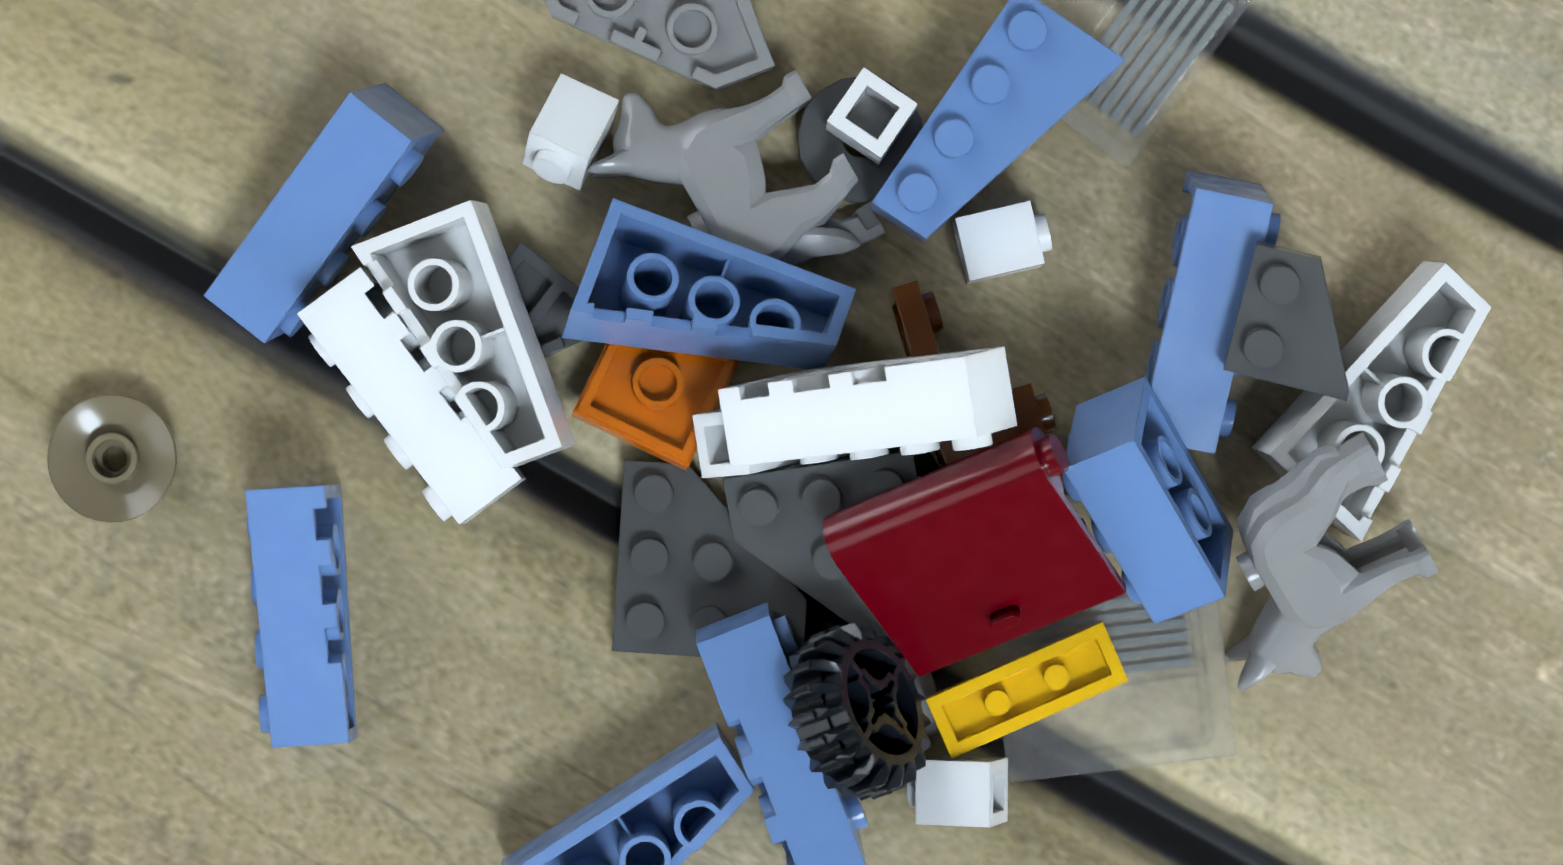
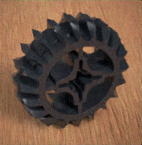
(857, 711)

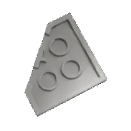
(697, 39)

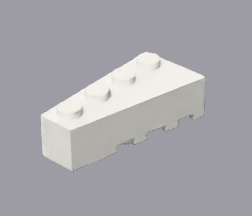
(473, 327)
(1393, 380)
(397, 384)
(870, 408)

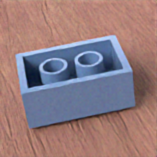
(1148, 501)

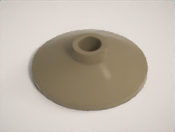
(79, 458)

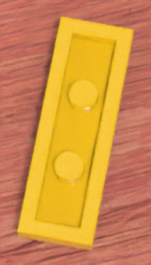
(1026, 689)

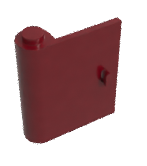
(973, 553)

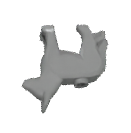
(724, 176)
(1306, 570)

